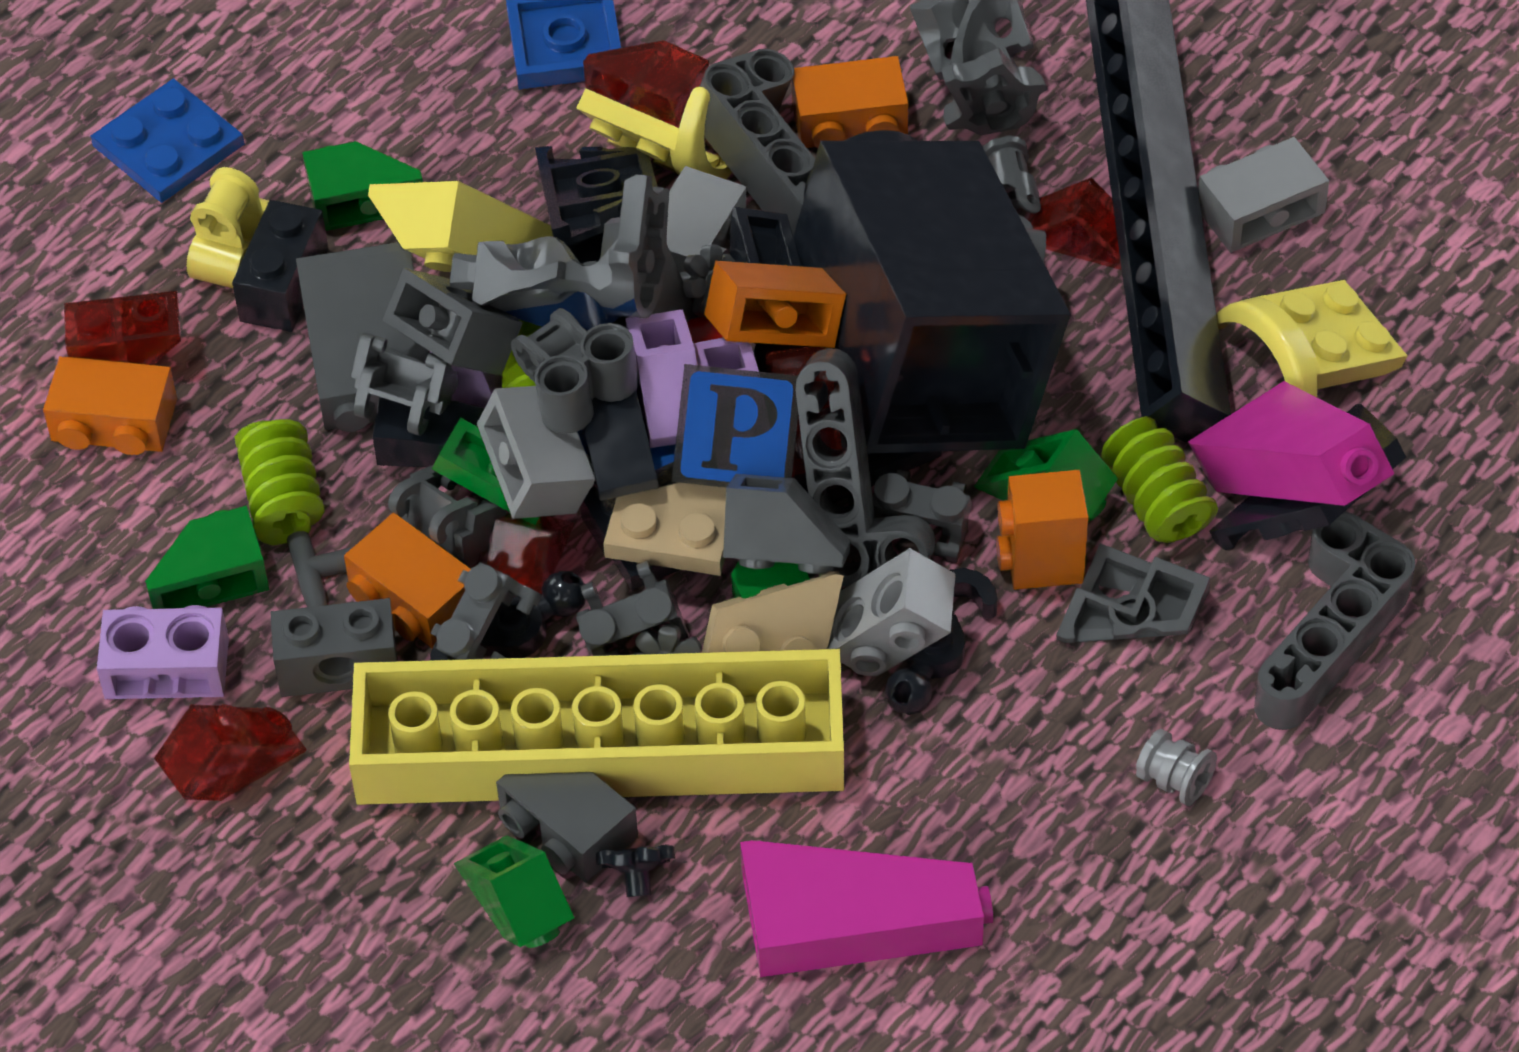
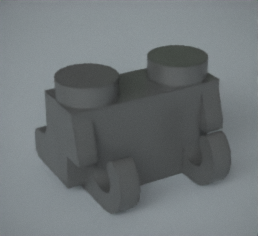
(401, 379)
(940, 507)
(453, 524)
(483, 594)
(628, 616)

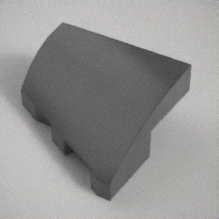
(1160, 601)

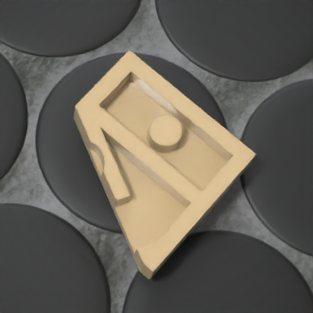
(670, 528)
(776, 618)

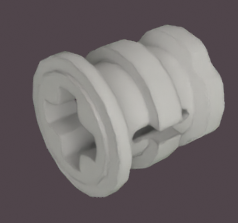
(1176, 766)

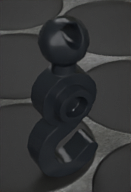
(521, 634)
(943, 656)

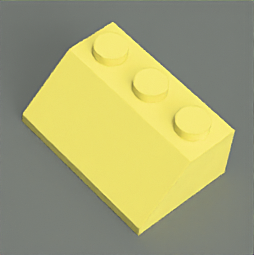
(450, 219)

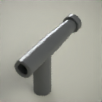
(312, 568)

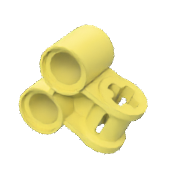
(224, 227)

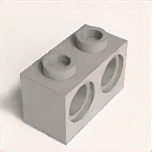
(893, 613)

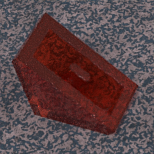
(1080, 223)
(528, 550)

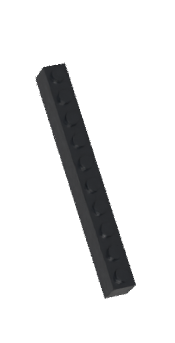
(1158, 217)

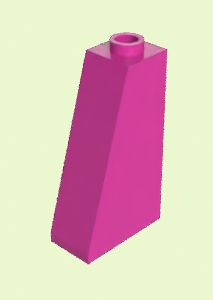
(1292, 450)
(856, 906)

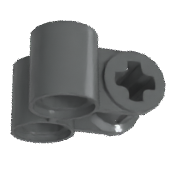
(575, 367)

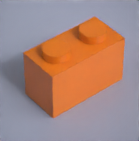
(848, 99)
(774, 304)
(110, 405)
(1043, 530)
(409, 570)

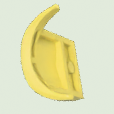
(667, 144)
(1319, 335)

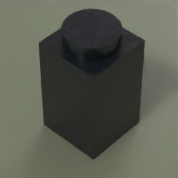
(940, 290)

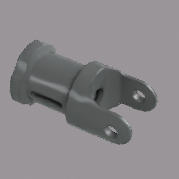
(1009, 161)

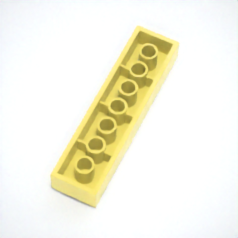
(629, 719)

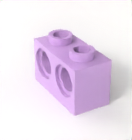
(164, 661)

